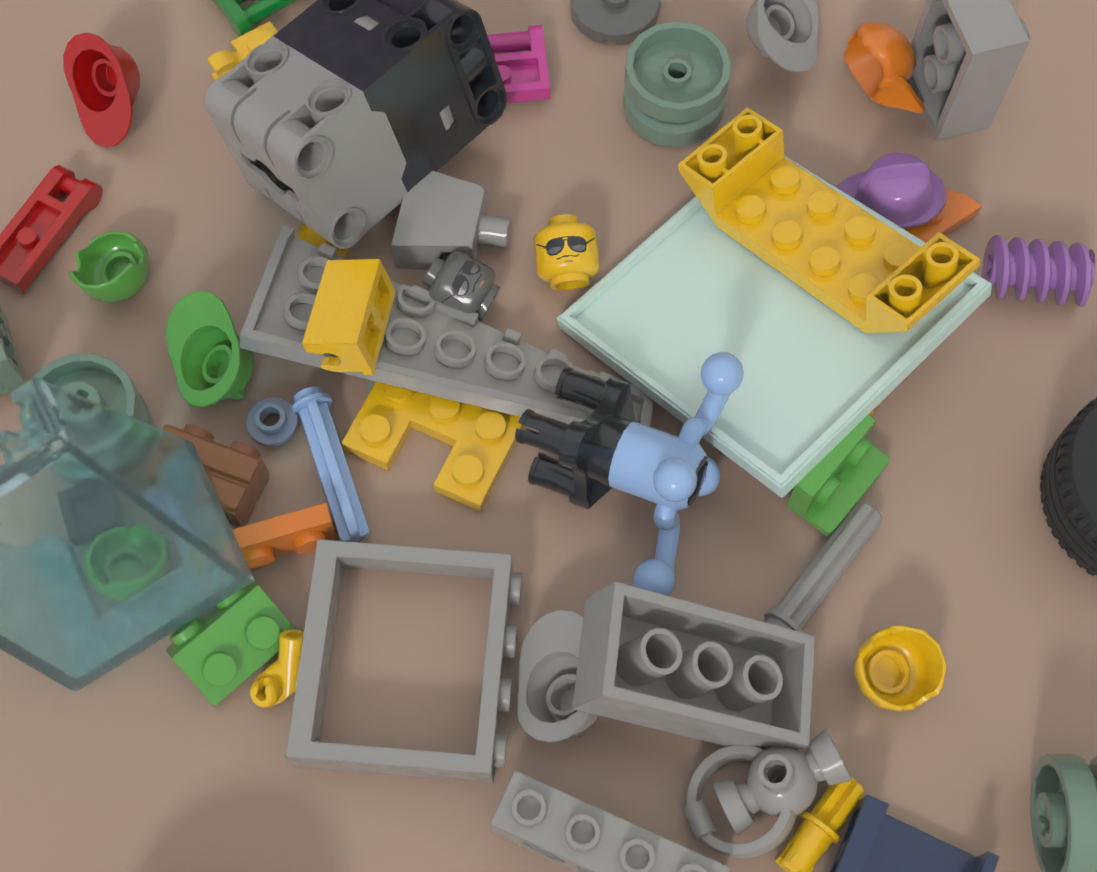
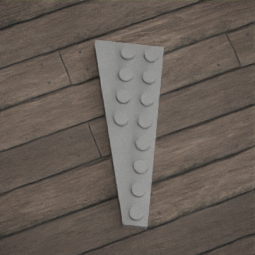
(423, 346)

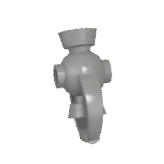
(778, 783)

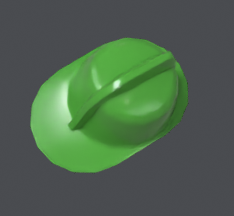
(207, 351)

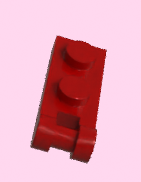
(44, 225)

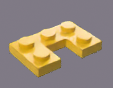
(479, 438)

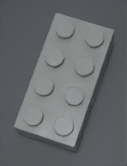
(693, 670)

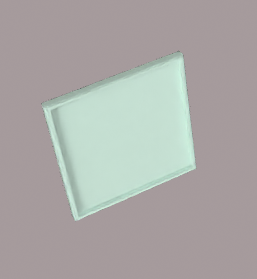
(802, 363)

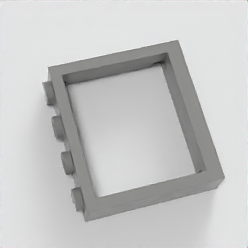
(317, 650)

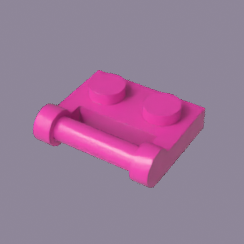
(523, 72)

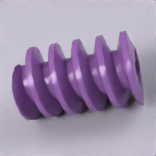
(1039, 268)

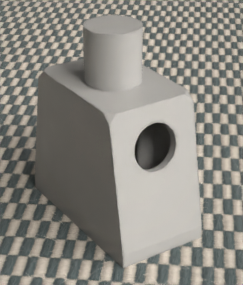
(442, 218)

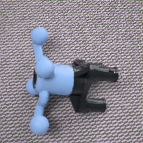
(625, 455)

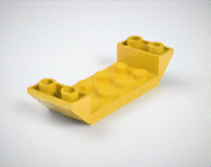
(818, 234)

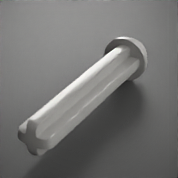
(826, 568)

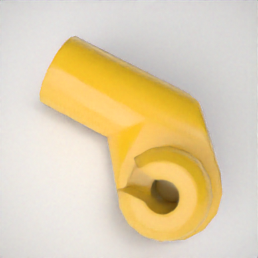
(280, 677)

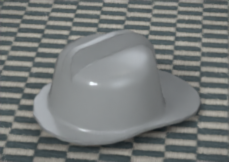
(785, 32)
(549, 679)

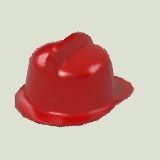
(103, 87)

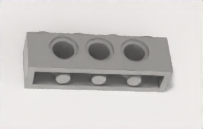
(585, 835)

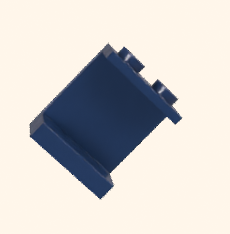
(888, 845)

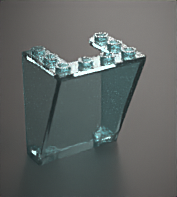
(103, 536)

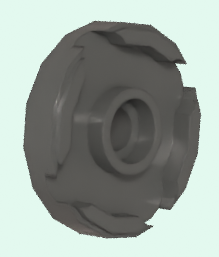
(614, 19)

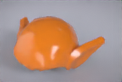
(883, 65)

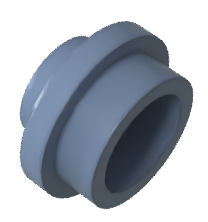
(276, 434)

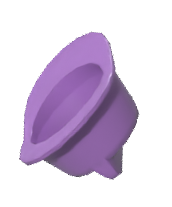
(898, 189)

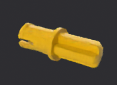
(820, 827)

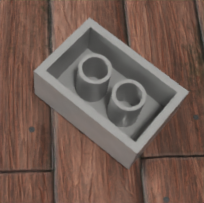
(965, 61)

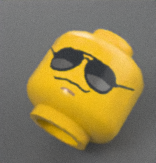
(566, 253)

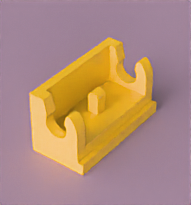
(350, 315)

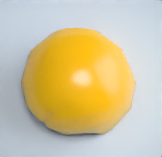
(900, 668)

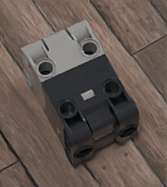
(357, 107)

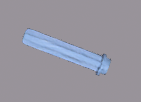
(331, 464)

